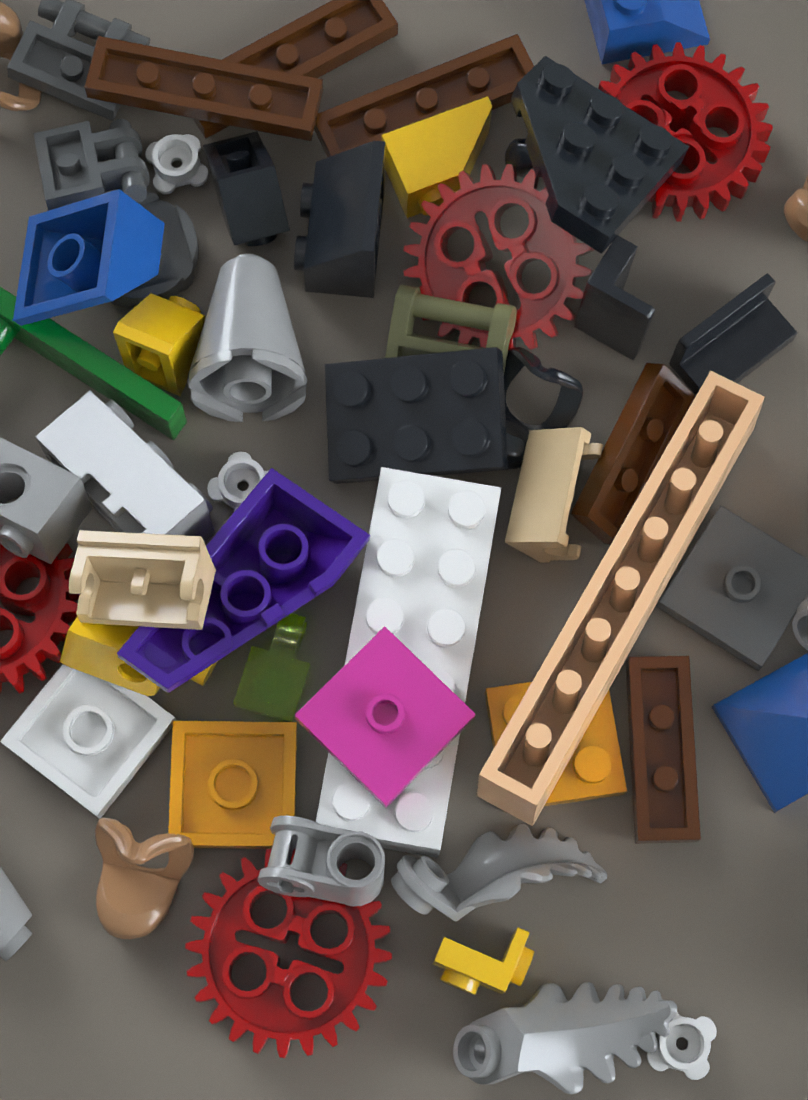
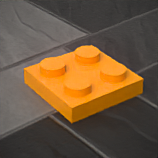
(596, 763)
(231, 781)

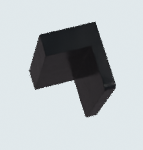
(608, 310)
(733, 338)

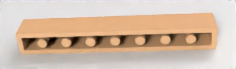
(618, 600)

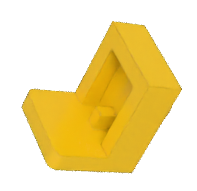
(469, 968)

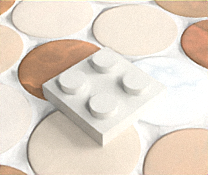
(88, 736)

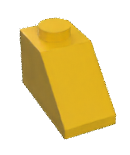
(435, 153)
(160, 340)

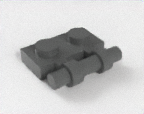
(59, 63)
(72, 168)

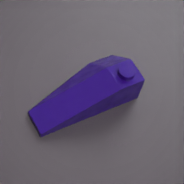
(268, 563)

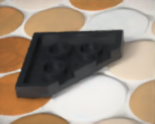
(591, 152)

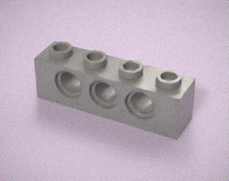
(48, 507)

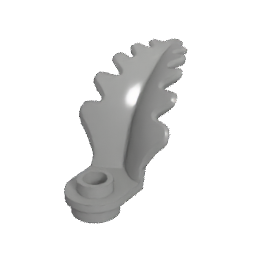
(491, 871)
(564, 1036)

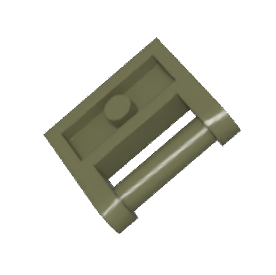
(411, 304)

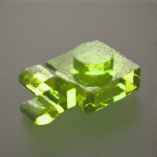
(274, 678)

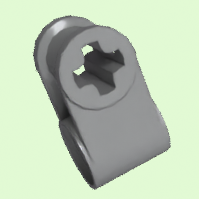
(317, 862)

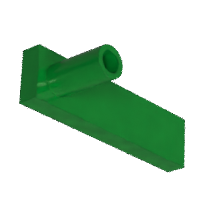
(93, 368)

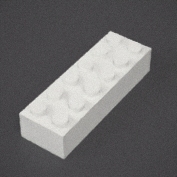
(427, 588)

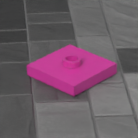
(385, 716)

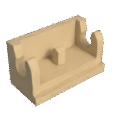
(547, 491)
(142, 579)

